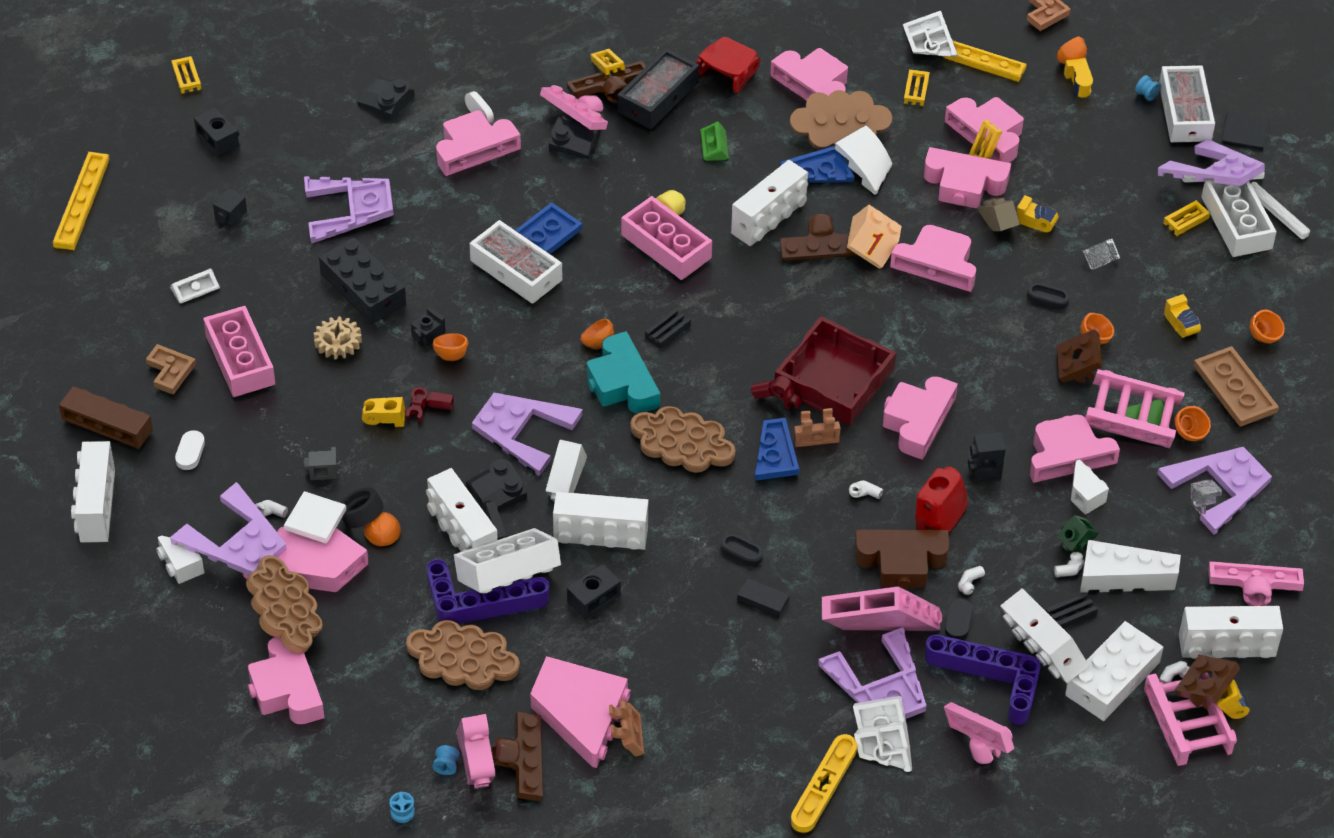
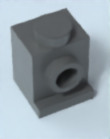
(322, 464)

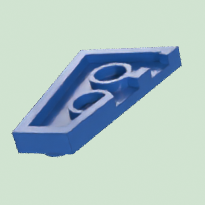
(824, 166)
(776, 451)

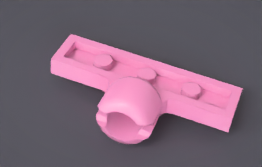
(580, 109)
(1256, 579)
(985, 734)

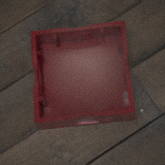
(837, 370)

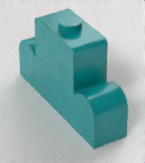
(622, 376)

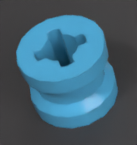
(1148, 88)
(446, 760)
(398, 803)

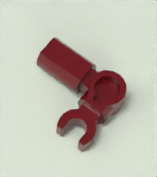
(779, 388)
(422, 398)

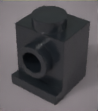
(428, 327)

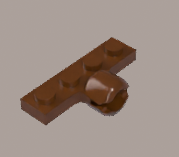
(609, 84)
(820, 242)
(523, 755)

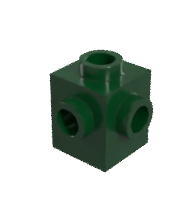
(1076, 534)

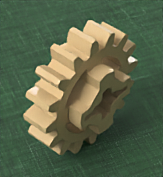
(337, 337)

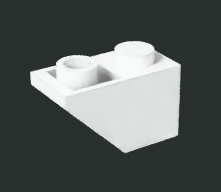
(1087, 489)
(180, 561)

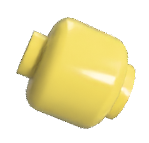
(673, 200)

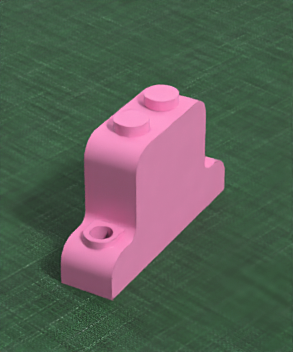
(938, 257)
(1064, 442)
(476, 750)

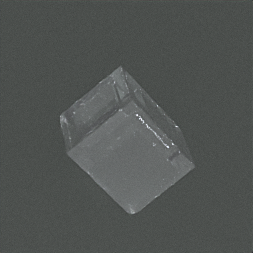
(1101, 254)
(1204, 494)

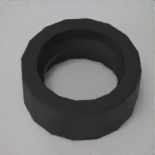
(362, 507)

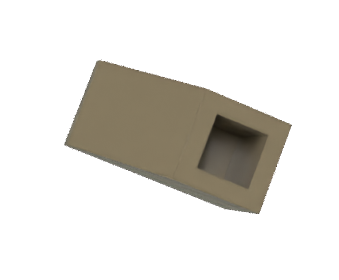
(999, 214)

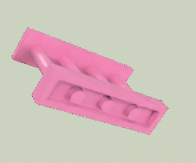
(1129, 427)
(1174, 729)

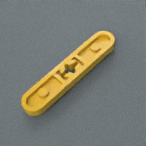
(814, 801)

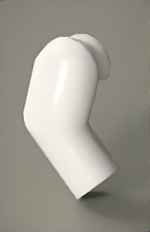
(865, 488)
(269, 507)
(1072, 567)
(968, 576)
(1172, 670)

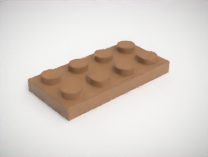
(1235, 386)

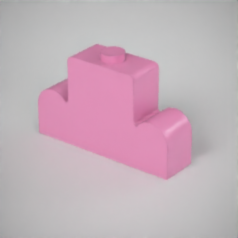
(810, 75)
(968, 118)
(473, 141)
(965, 176)
(918, 413)
(285, 683)

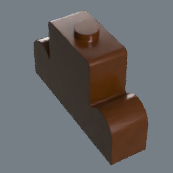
(902, 554)

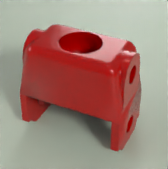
(731, 60)
(946, 498)

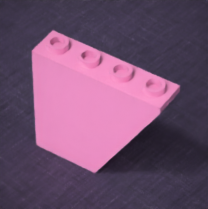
(323, 564)
(881, 610)
(577, 705)

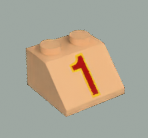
(873, 236)

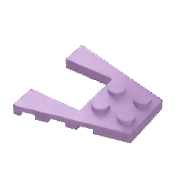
(1230, 170)
(368, 202)
(506, 416)
(1233, 469)
(246, 546)
(899, 684)

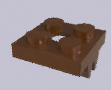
(1089, 360)
(1212, 688)

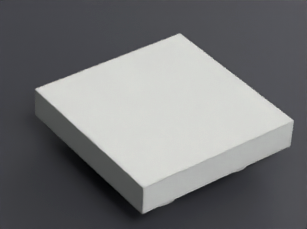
(315, 517)

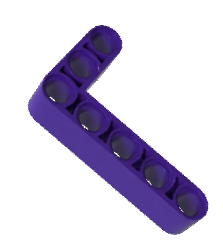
(475, 606)
(989, 663)

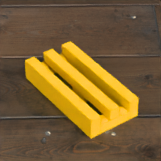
(603, 62)
(196, 84)
(914, 98)
(989, 144)
(1189, 220)

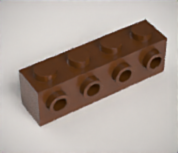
(105, 417)

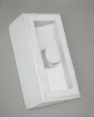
(194, 286)

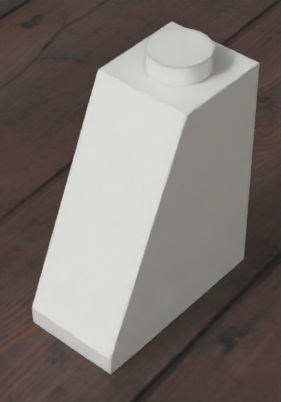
(566, 468)

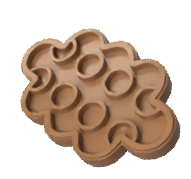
(838, 115)
(682, 439)
(284, 604)
(463, 655)

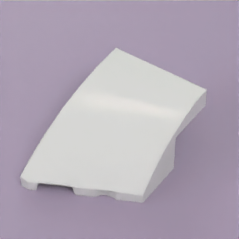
(930, 36)
(866, 157)
(883, 732)

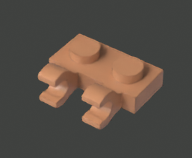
(816, 434)
(631, 727)

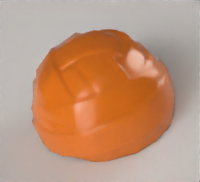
(1073, 49)
(1101, 324)
(1266, 327)
(596, 333)
(450, 346)
(1192, 423)
(383, 530)

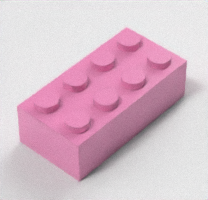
(666, 237)
(239, 351)

